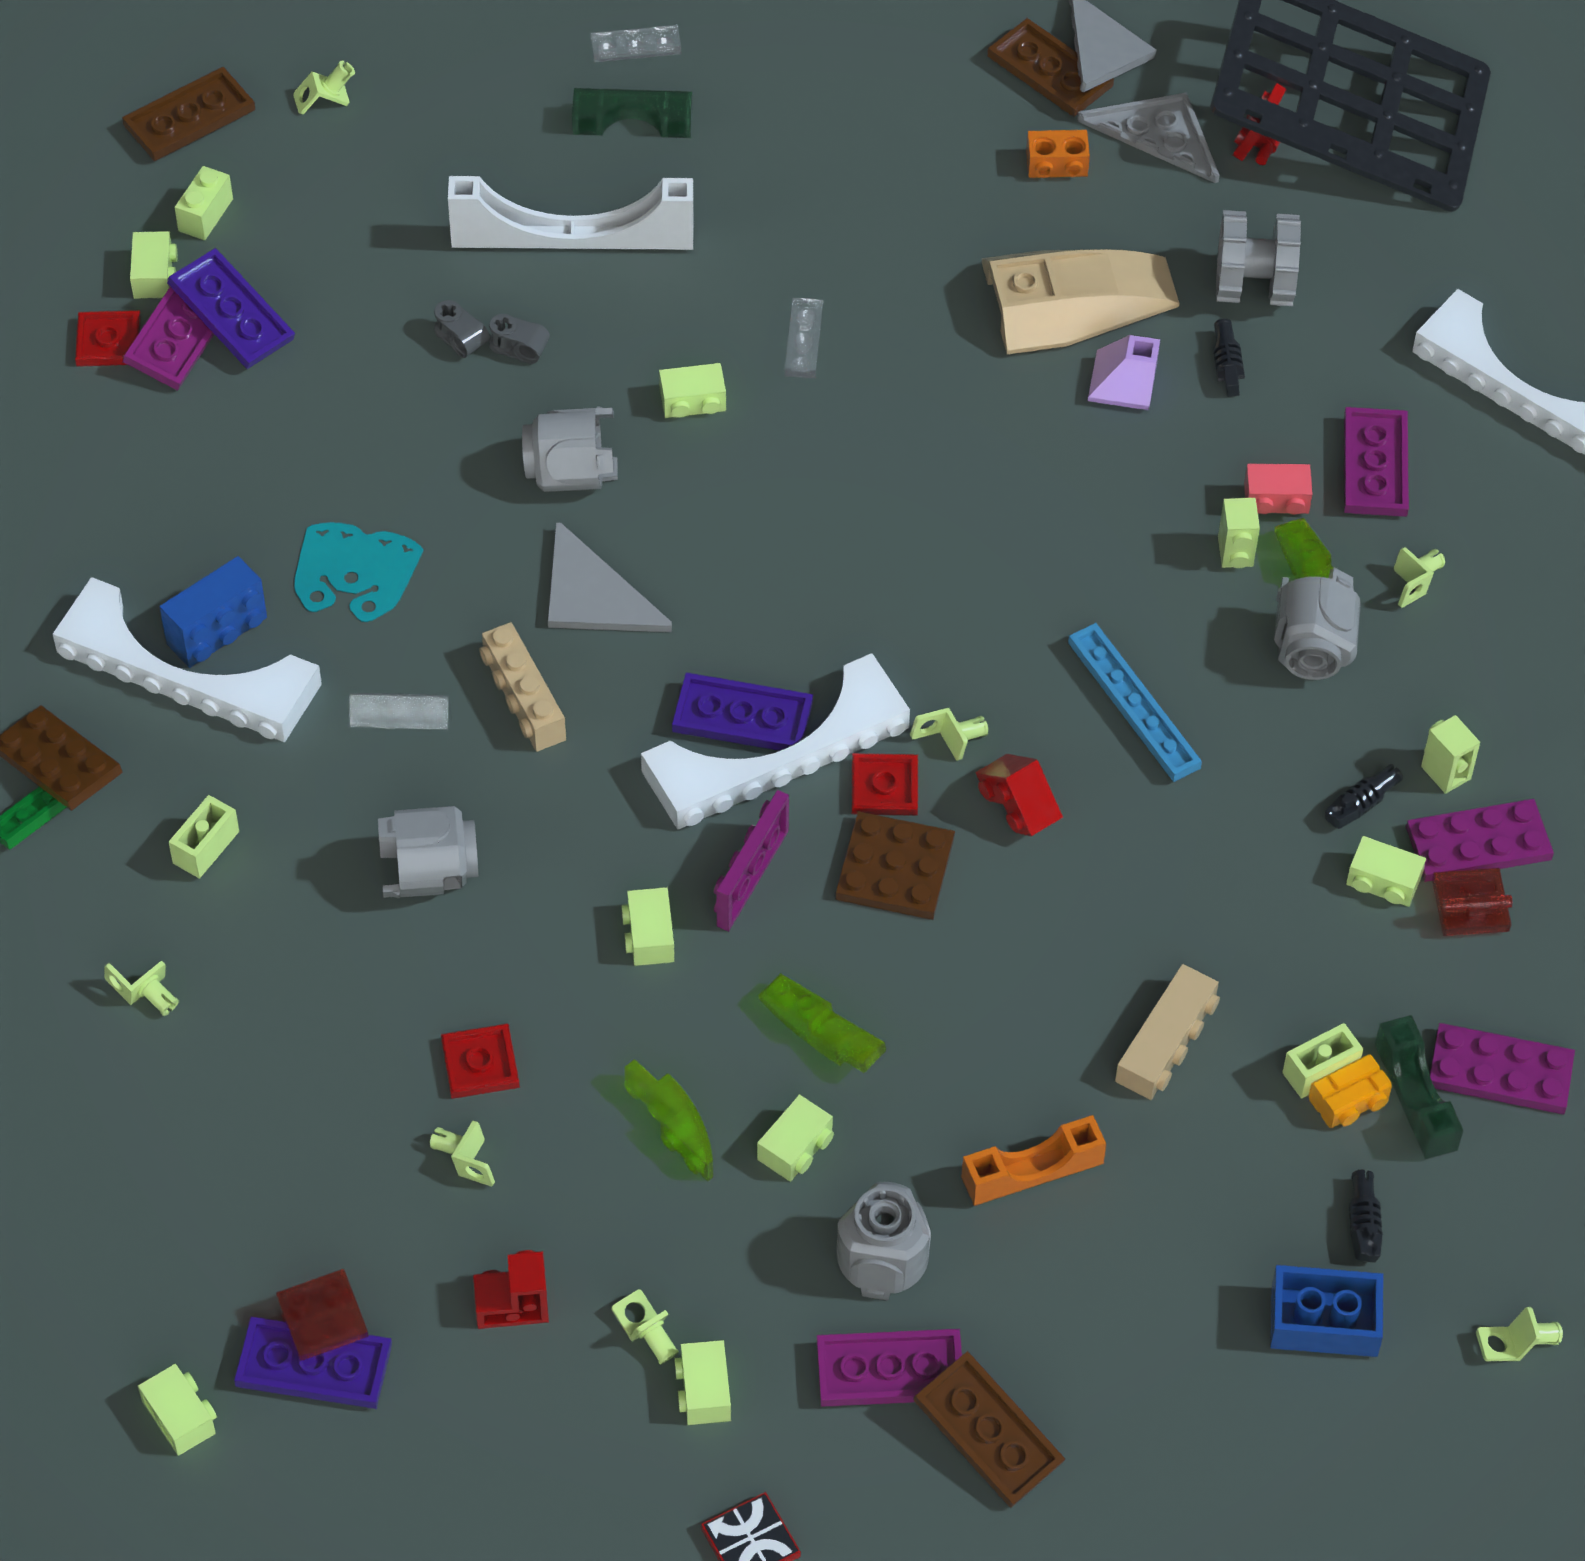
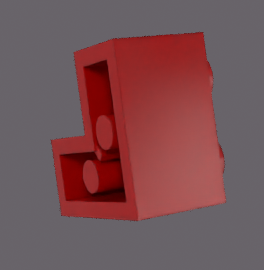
(1023, 791)
(513, 1295)

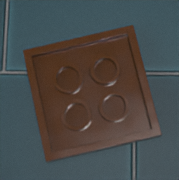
(895, 865)

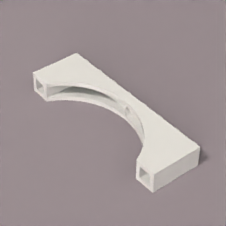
(489, 221)
(1457, 345)
(261, 699)
(702, 785)

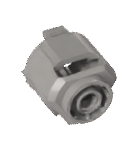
(567, 450)
(1317, 624)
(432, 850)
(888, 1254)

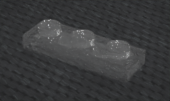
(635, 43)
(803, 338)
(399, 711)

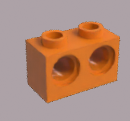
(1057, 153)

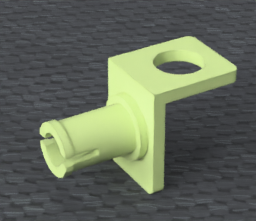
(326, 87)
(1417, 573)
(953, 732)
(147, 986)
(463, 1152)
(649, 1328)
(1519, 1337)

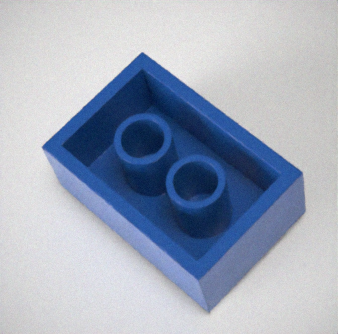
(213, 612)
(1327, 1311)

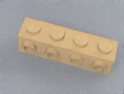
(523, 687)

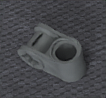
(459, 328)
(520, 340)

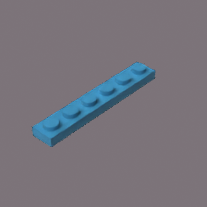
(1135, 702)

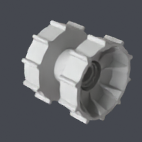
(1258, 258)

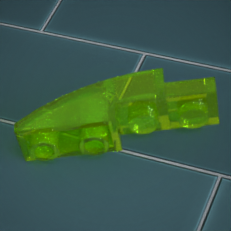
(1303, 549)
(819, 1026)
(680, 1121)

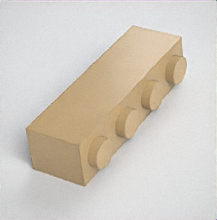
(1167, 1032)

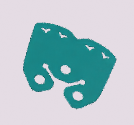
(363, 554)

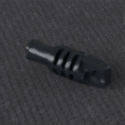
(1228, 357)
(1362, 797)
(1365, 1218)

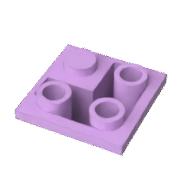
(1125, 372)

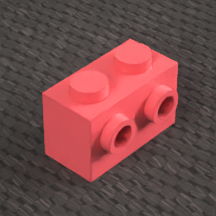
(1279, 487)

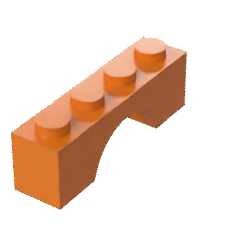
(1000, 1173)

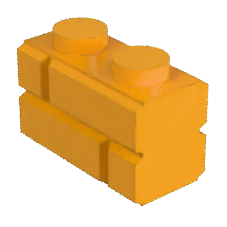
(1350, 1092)

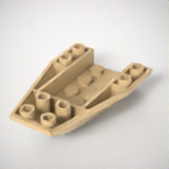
(1075, 294)

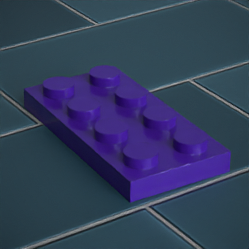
(231, 308)
(741, 712)
(342, 1375)

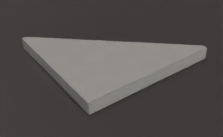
(1104, 46)
(1158, 127)
(593, 595)

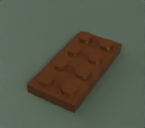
(1045, 66)
(188, 113)
(57, 757)
(989, 1429)

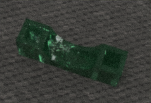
(600, 108)
(1405, 1062)

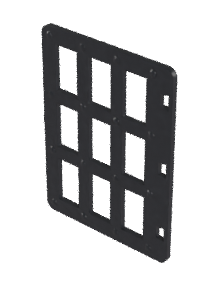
(1315, 138)

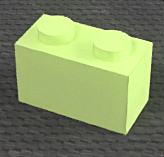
(203, 203)
(151, 264)
(692, 390)
(1238, 532)
(1450, 754)
(204, 836)
(1385, 871)
(650, 926)
(1320, 1058)
(795, 1138)
(705, 1382)
(177, 1409)

